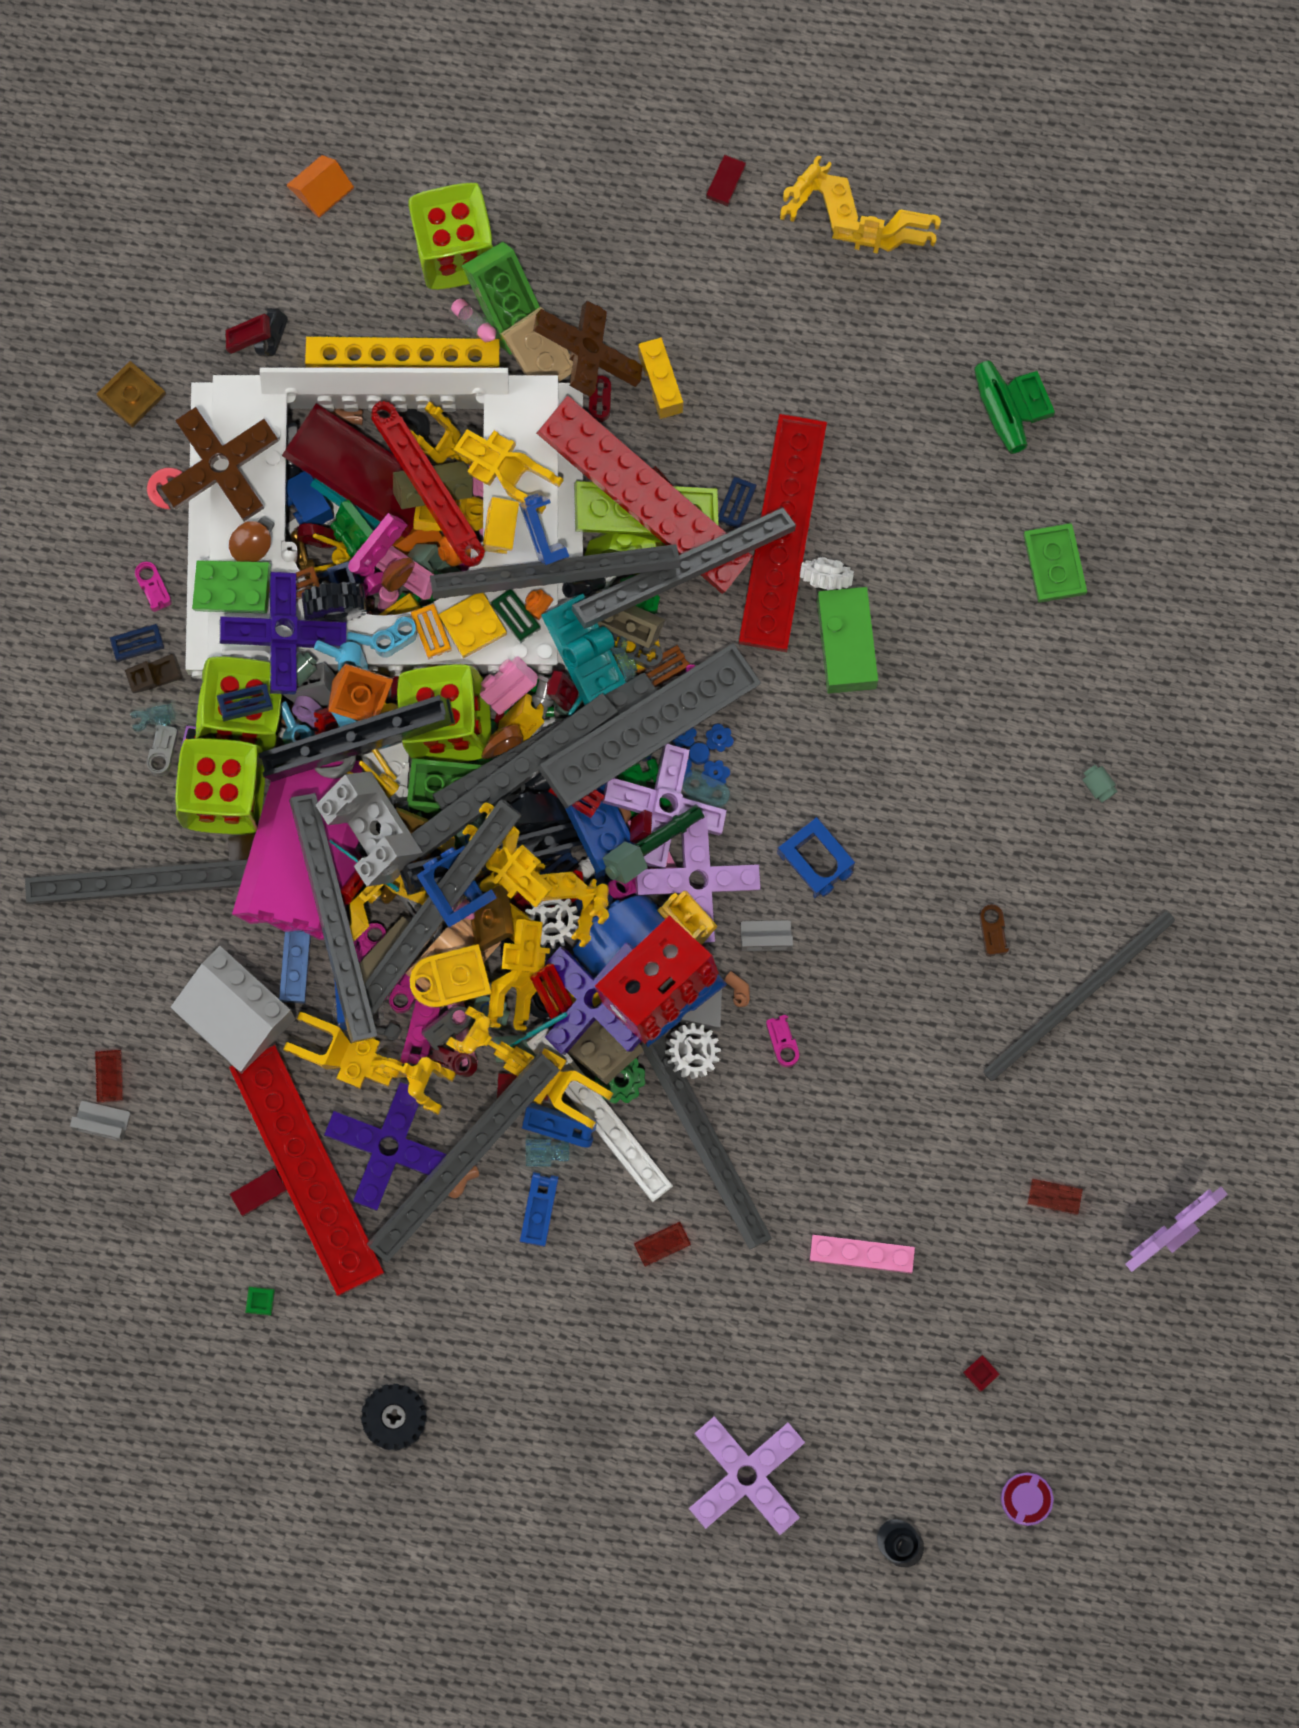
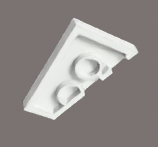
(397, 761)

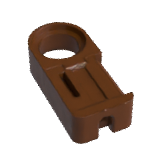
(993, 933)

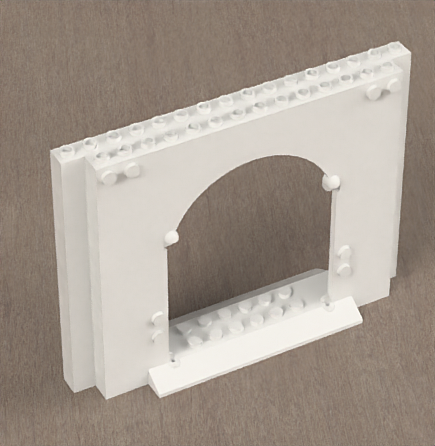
(512, 407)

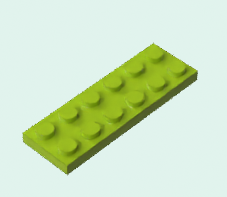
(601, 514)

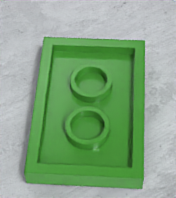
(1055, 563)
(231, 586)

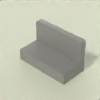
(766, 936)
(101, 1121)

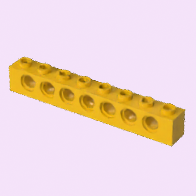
(391, 348)

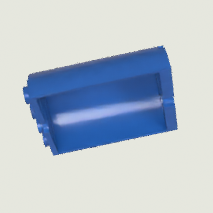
(630, 923)

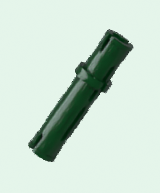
(671, 829)

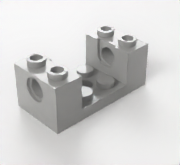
(362, 803)

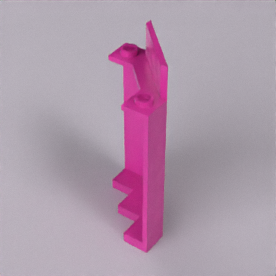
(275, 876)

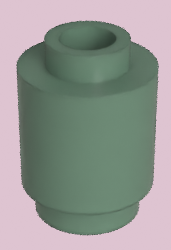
(304, 666)
(1099, 783)

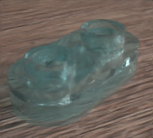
(706, 789)

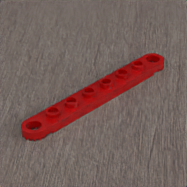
(427, 483)

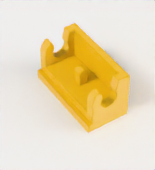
(500, 525)
(525, 716)
(688, 915)

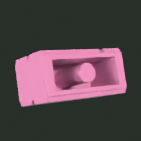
(508, 684)

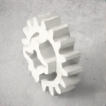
(826, 574)
(558, 912)
(682, 1047)

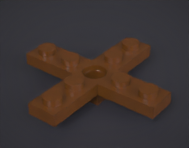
(588, 348)
(209, 449)

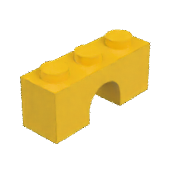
(661, 377)

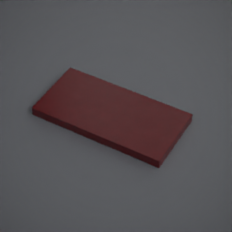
(348, 464)

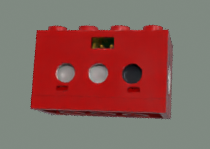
(657, 980)

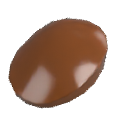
(250, 542)
(397, 574)
(502, 741)

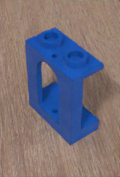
(545, 553)
(817, 884)
(473, 893)

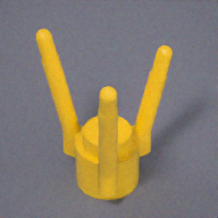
(338, 556)
(387, 781)

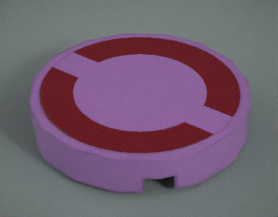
(1026, 1499)

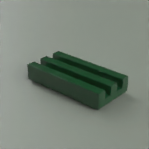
(528, 632)

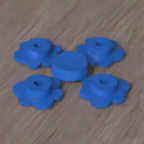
(700, 753)

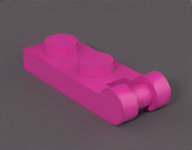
(377, 545)
(421, 1018)

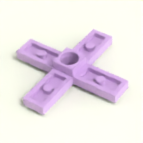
(668, 786)
(697, 859)
(1179, 1232)
(763, 1461)

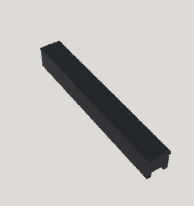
(357, 738)
(541, 843)

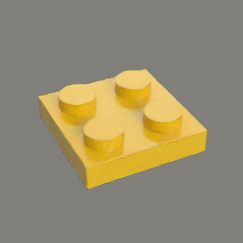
(472, 624)

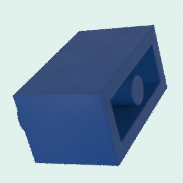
(307, 501)

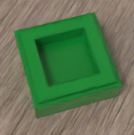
(260, 1301)

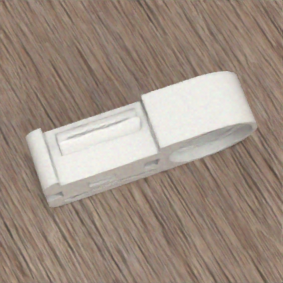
(245, 651)

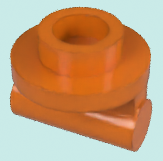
(537, 603)

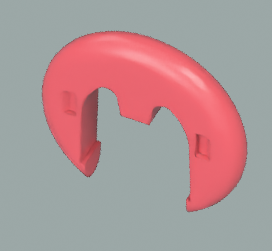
(160, 478)

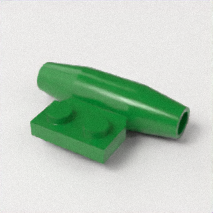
(1012, 403)

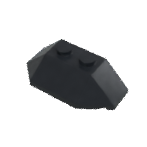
(539, 811)

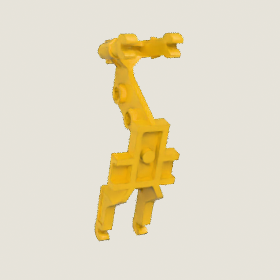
(844, 217)
(488, 457)
(518, 874)
(357, 913)
(523, 960)
(518, 1059)
(360, 1062)

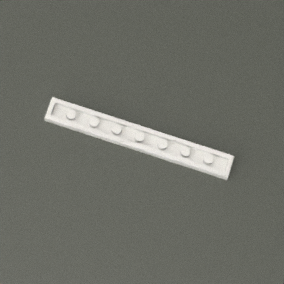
(610, 1127)

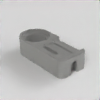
(163, 747)

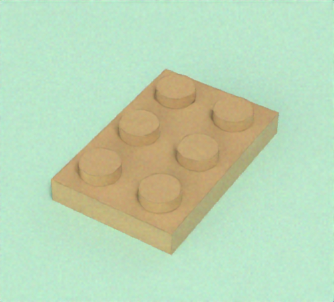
(535, 352)

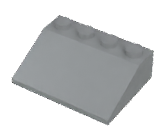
(232, 1010)

